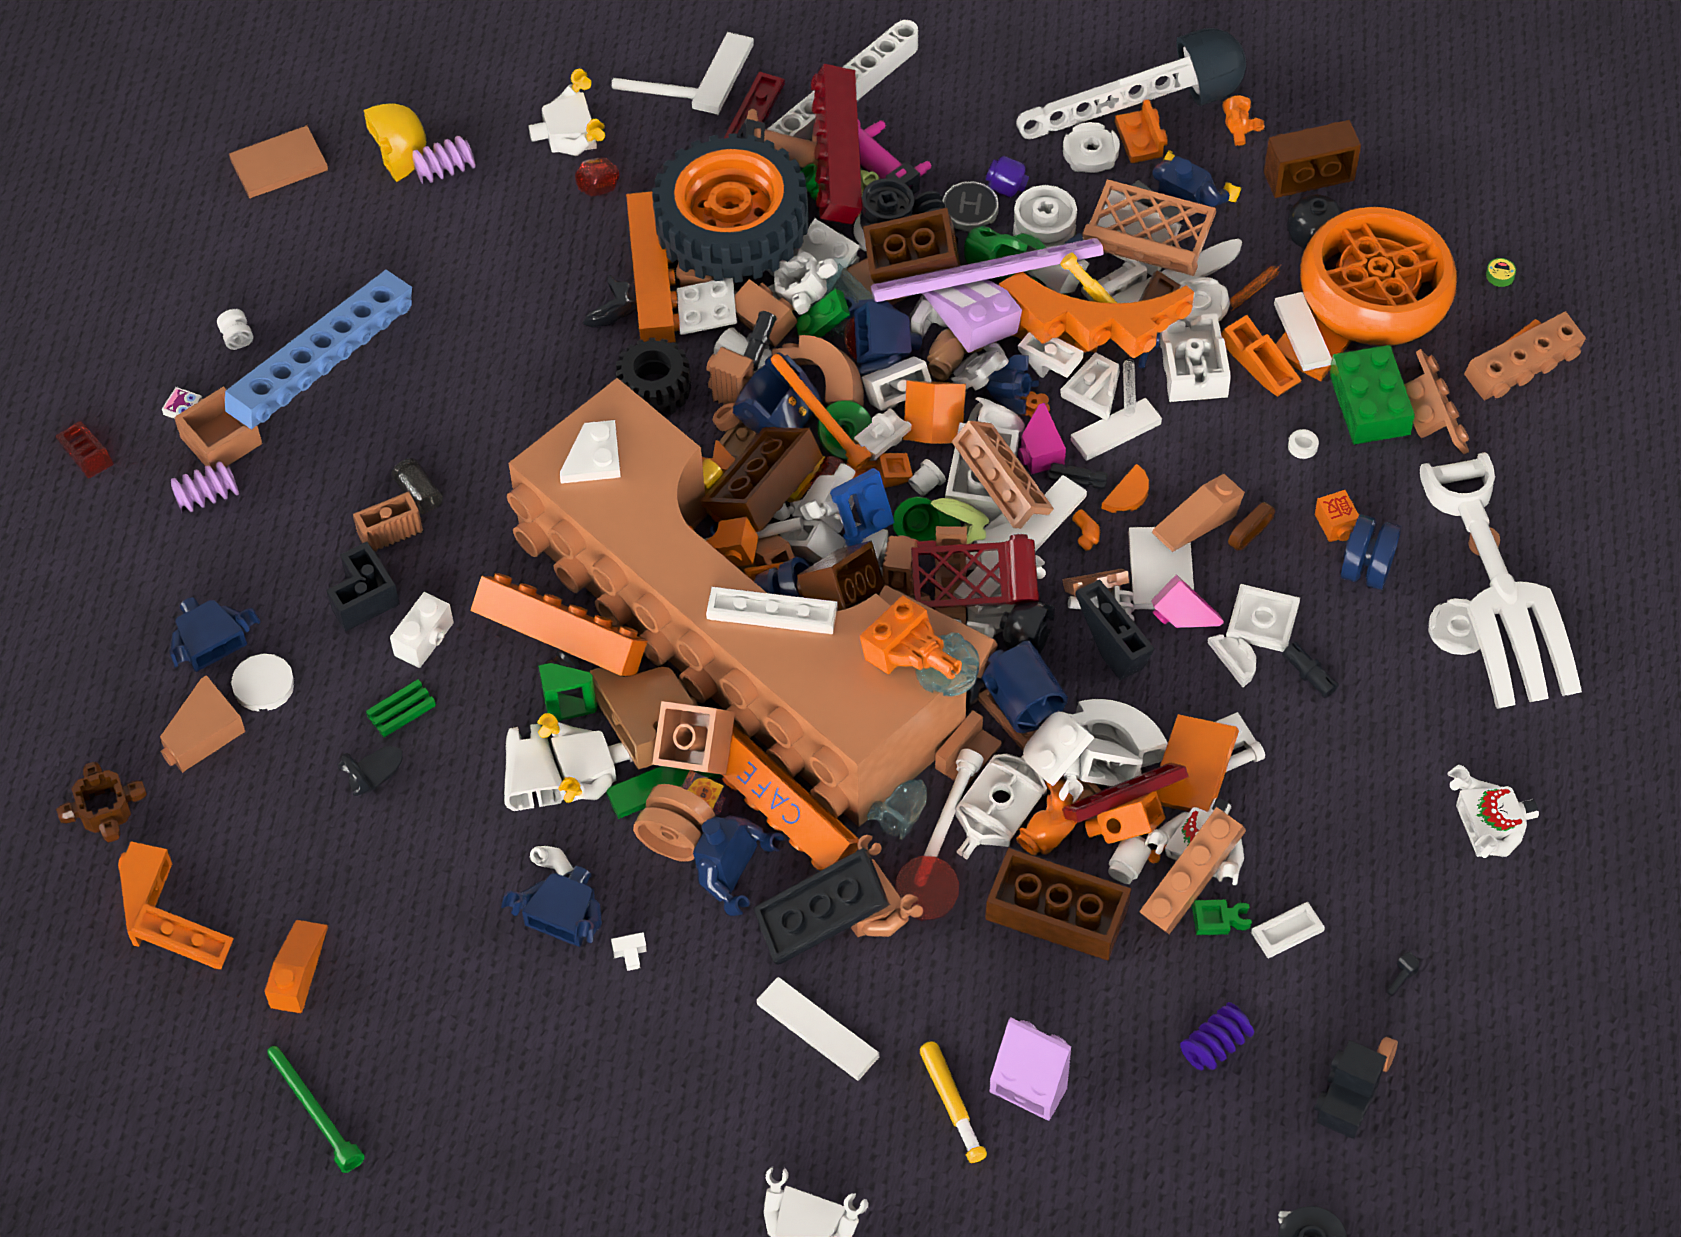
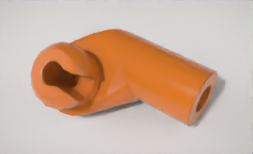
(1089, 528)

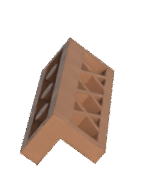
(1001, 473)

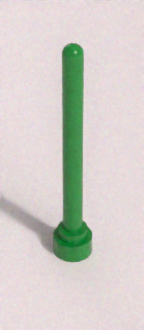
(346, 1154)

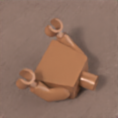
(892, 917)

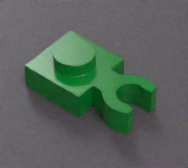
(1214, 917)

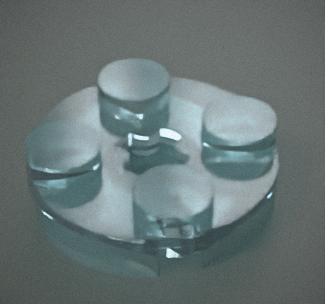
(965, 652)

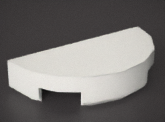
(1236, 656)

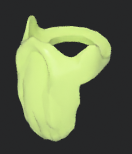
(973, 518)

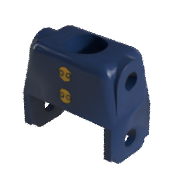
(771, 400)

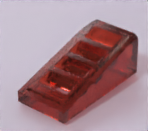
(93, 462)

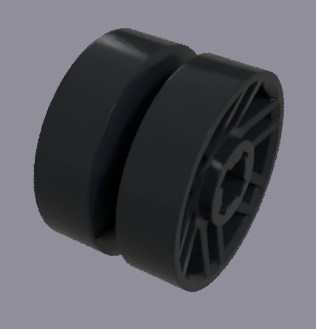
(885, 201)

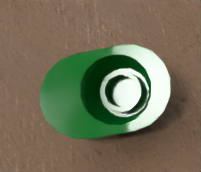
(919, 519)

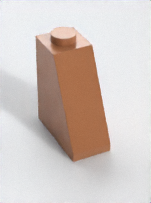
(200, 726)

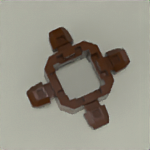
(106, 820)

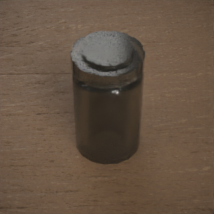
(413, 478)

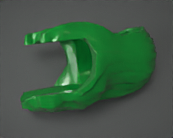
(986, 244)

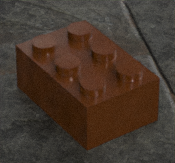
(1312, 158)
(911, 246)

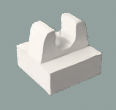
(629, 947)

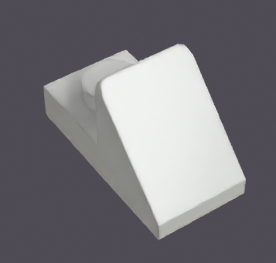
(1051, 355)

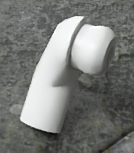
(551, 858)

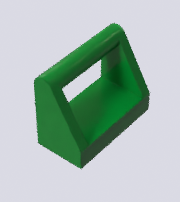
(562, 678)

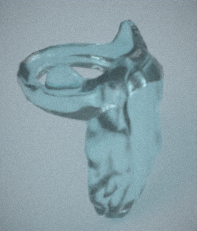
(900, 809)

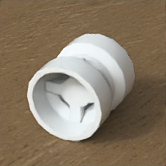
(234, 333)

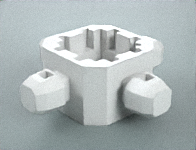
(812, 276)

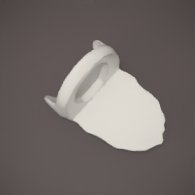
(997, 415)

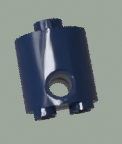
(1023, 687)

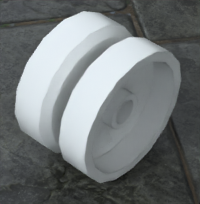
(1046, 215)

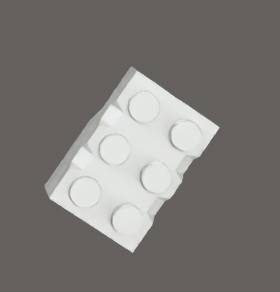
(1195, 360)

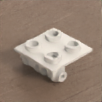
(827, 243)
(706, 306)

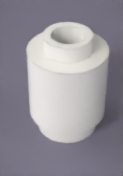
(1129, 859)

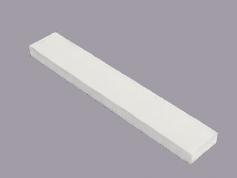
(1064, 498)

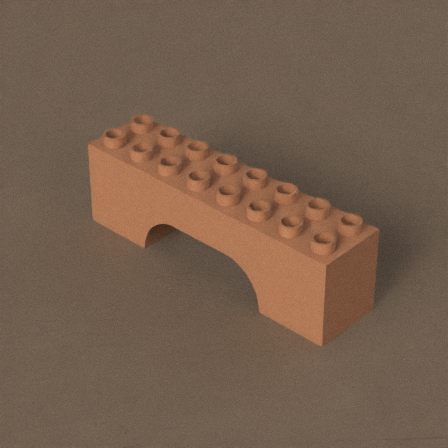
(794, 690)

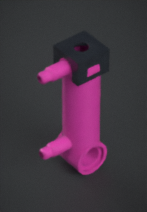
(878, 160)

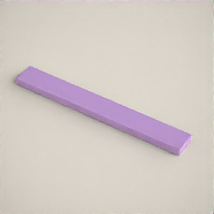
(984, 270)

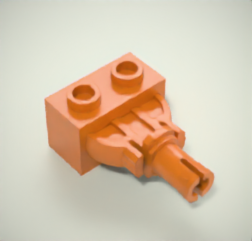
(906, 639)

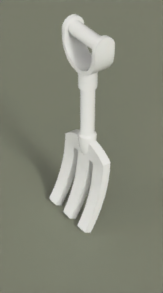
(1504, 594)

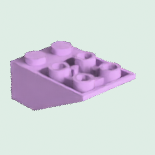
(1031, 1068)

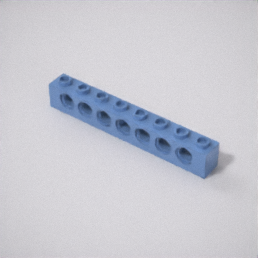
(318, 349)

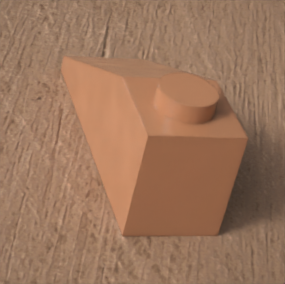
(1200, 513)

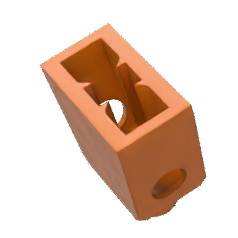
(1128, 819)

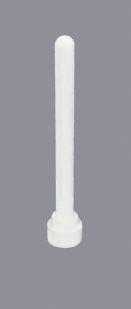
(968, 764)

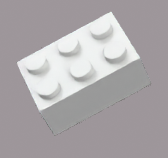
(966, 487)

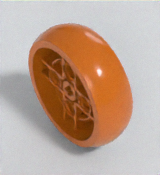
(1378, 276)

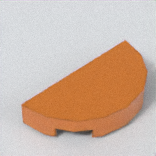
(1129, 492)

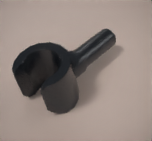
(1409, 967)

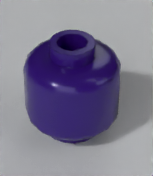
(1007, 176)

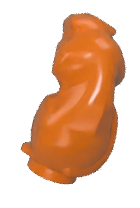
(1047, 826)

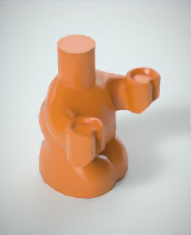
(1238, 119)

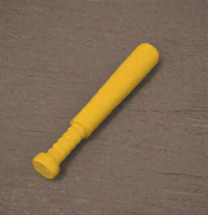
(1090, 285)

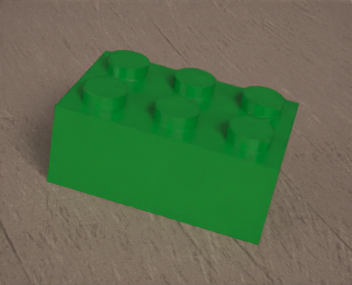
(1371, 394)

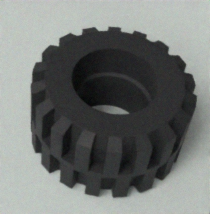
(656, 358)

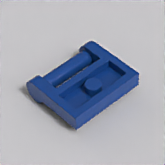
(870, 503)

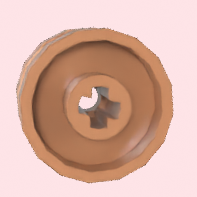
(672, 821)

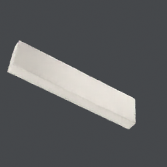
(722, 73)
(772, 610)
(818, 1028)

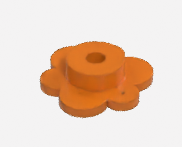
(1035, 398)

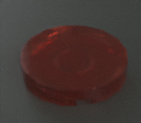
(932, 883)

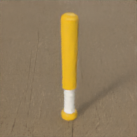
(950, 1096)

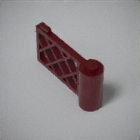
(1015, 566)

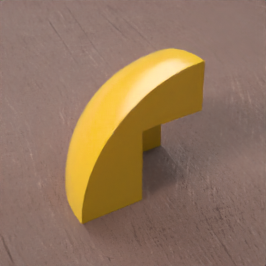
(398, 134)

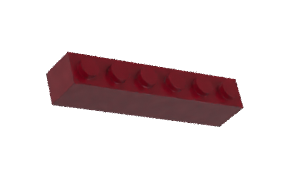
(837, 144)

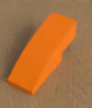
(1259, 356)

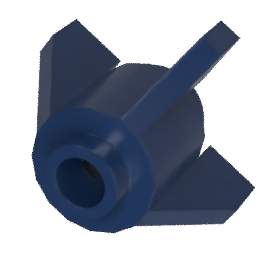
(1011, 384)

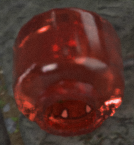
(597, 176)

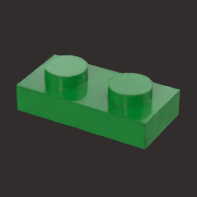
(823, 315)

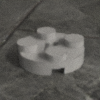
(976, 369)

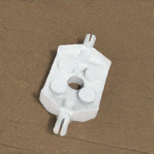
(996, 822)

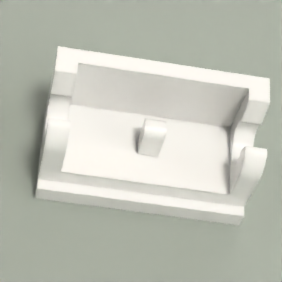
(1122, 278)

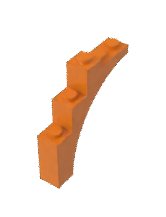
(1092, 323)

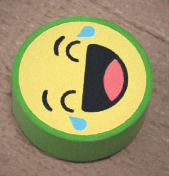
(1500, 272)

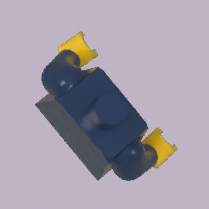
(1190, 182)

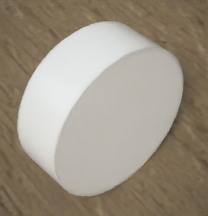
(1303, 443)

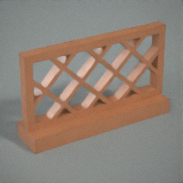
(1136, 245)

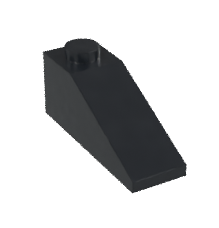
(1115, 633)

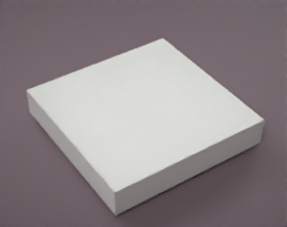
(1263, 617)

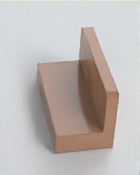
(966, 736)

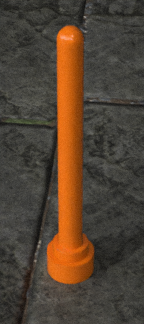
(856, 455)

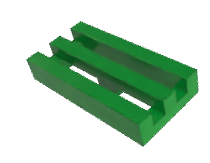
(399, 703)

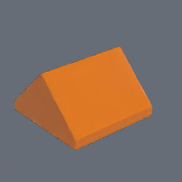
(934, 411)

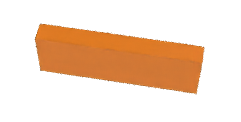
(181, 936)

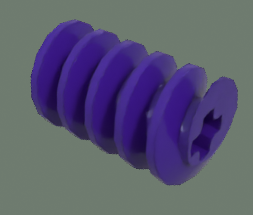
(1215, 1036)

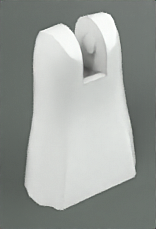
(530, 769)

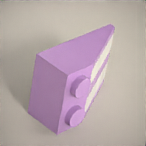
(977, 312)

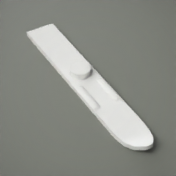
(1208, 262)

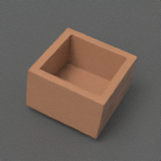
(215, 433)

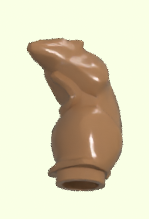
(946, 355)

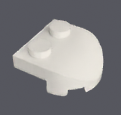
(1056, 746)

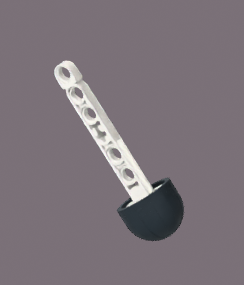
(1208, 64)

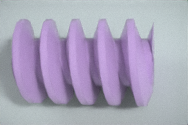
(442, 158)
(204, 486)

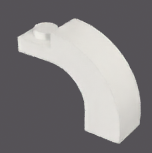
(1124, 726)

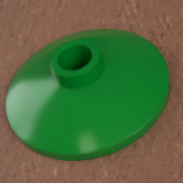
(850, 417)

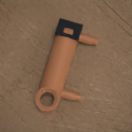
(798, 148)

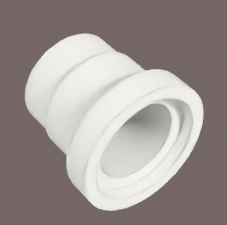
(926, 478)

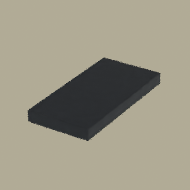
(821, 906)

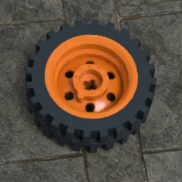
(732, 229)

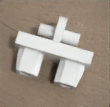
(883, 433)

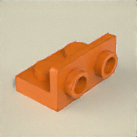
(1142, 133)

